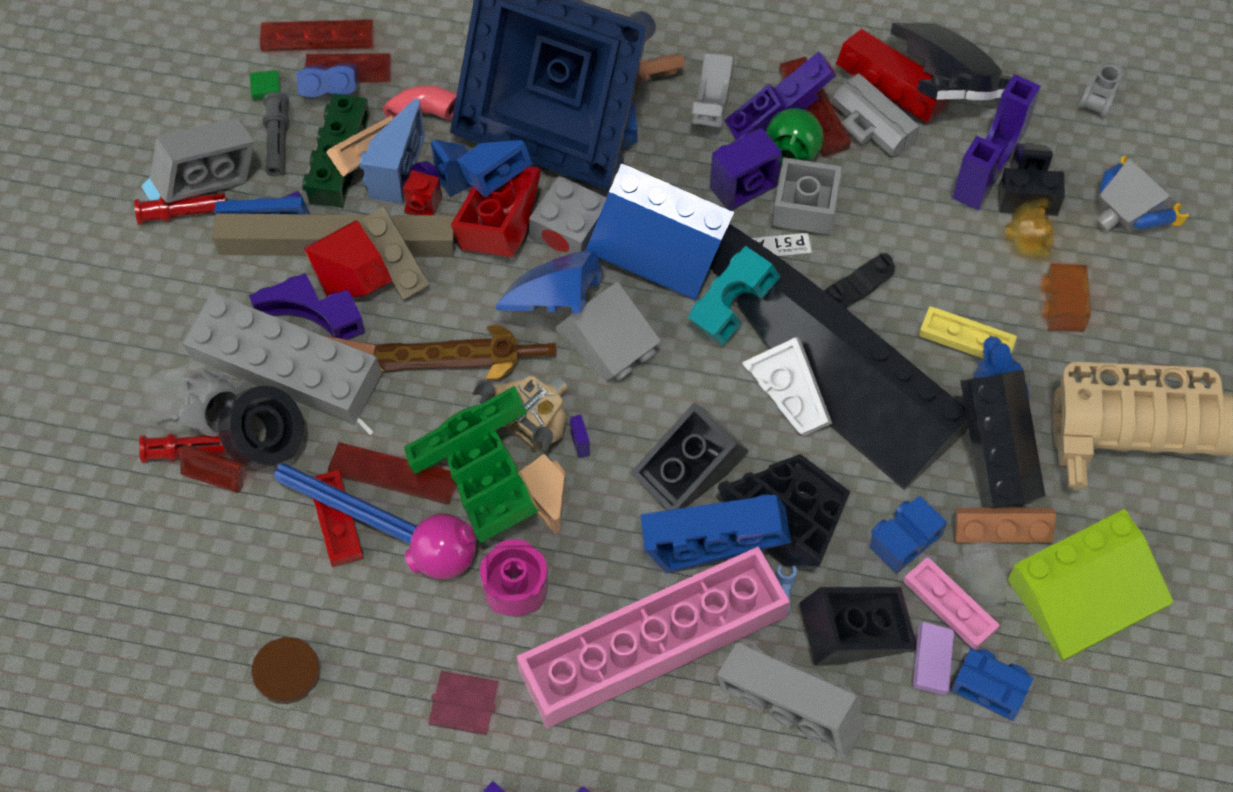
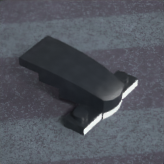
(957, 64)

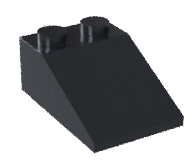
(689, 459)
(857, 624)

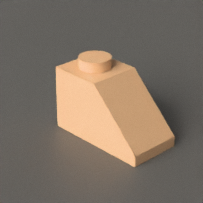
(547, 488)

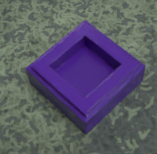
(579, 436)

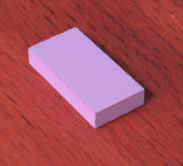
(933, 658)

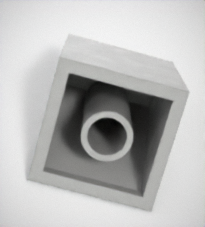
(610, 333)

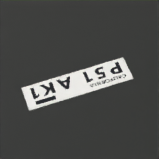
(786, 244)

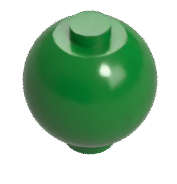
(796, 134)

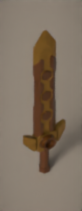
(498, 353)

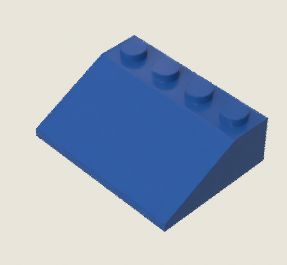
(659, 231)

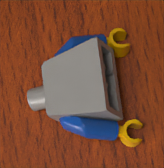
(1135, 200)

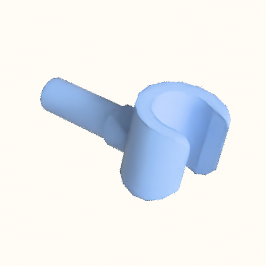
(787, 581)

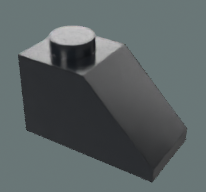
(1032, 157)

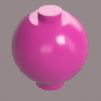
(441, 547)

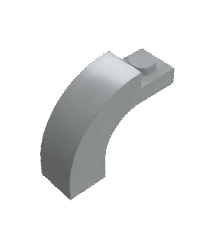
(713, 90)

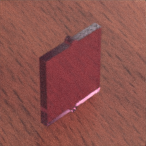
(463, 703)

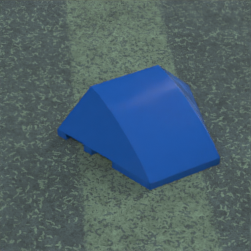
(554, 284)

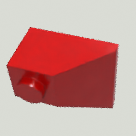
(347, 262)

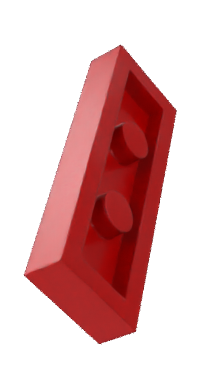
(337, 526)

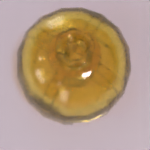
(1031, 230)

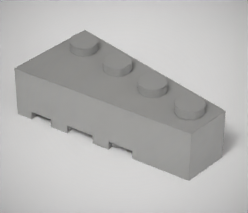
(793, 697)

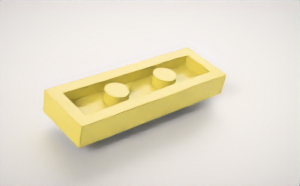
(960, 332)

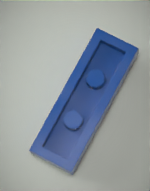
(286, 205)

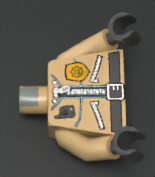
(544, 406)

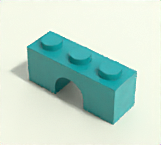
(745, 274)

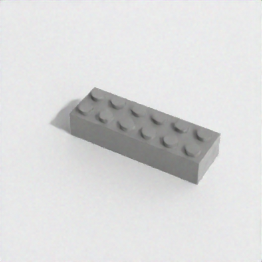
(283, 356)

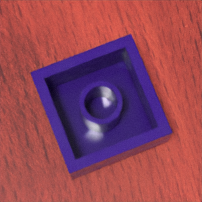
(745, 169)

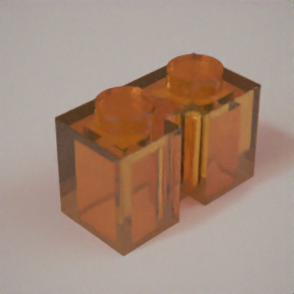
(1066, 297)

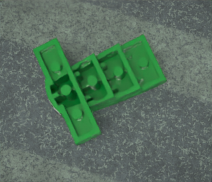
(480, 463)

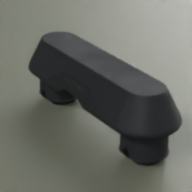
(862, 280)

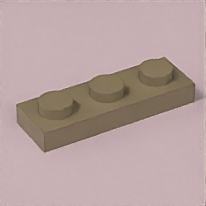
(395, 253)

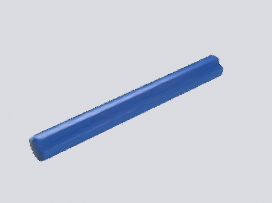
(344, 502)

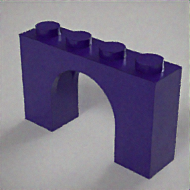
(989, 156)

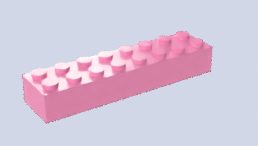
(652, 636)

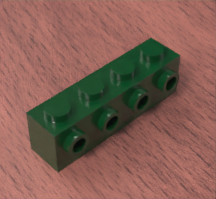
(342, 119)

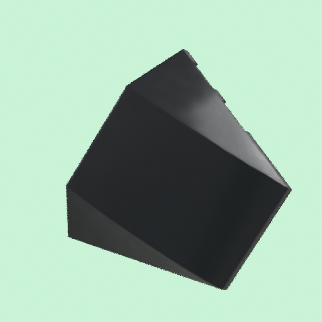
(811, 504)

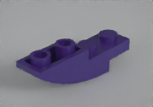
(794, 91)

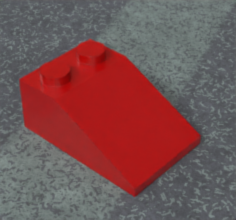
(500, 219)

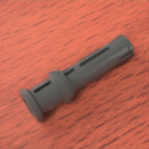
(275, 123)

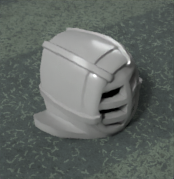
(205, 398)

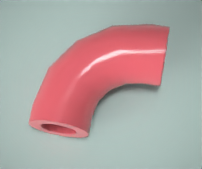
(433, 101)

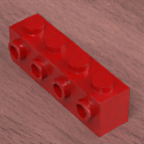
(889, 73)

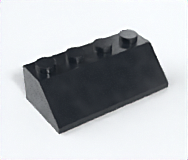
(1002, 439)

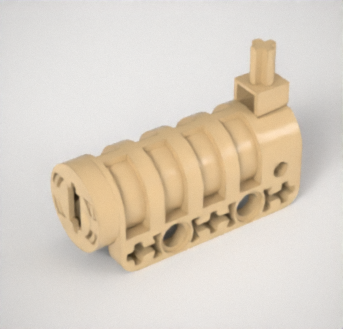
(1138, 415)

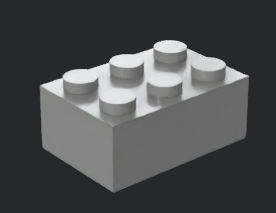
(201, 159)

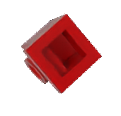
(422, 194)

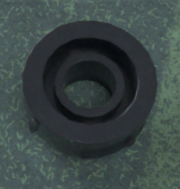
(282, 424)

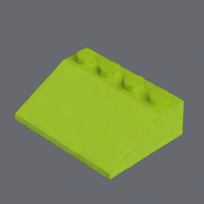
(1091, 585)

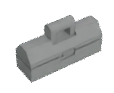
(876, 115)

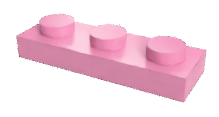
(951, 603)

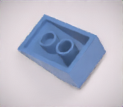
(393, 154)

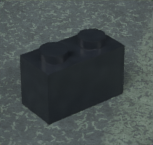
(1028, 185)

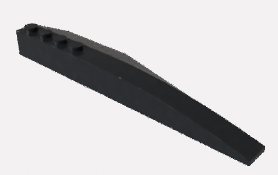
(868, 387)

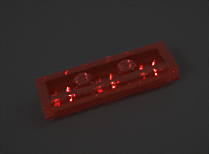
(371, 66)

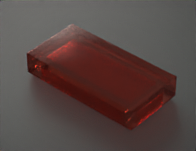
(211, 468)

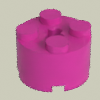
(511, 595)

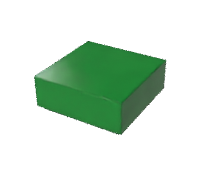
(264, 83)

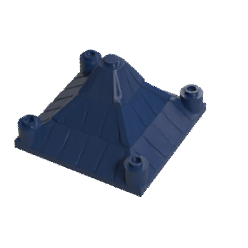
(553, 79)

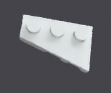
(791, 384)

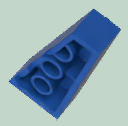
(714, 531)

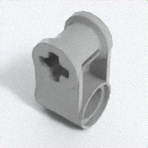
(1103, 88)

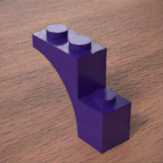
(297, 298)

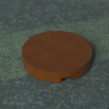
(285, 670)

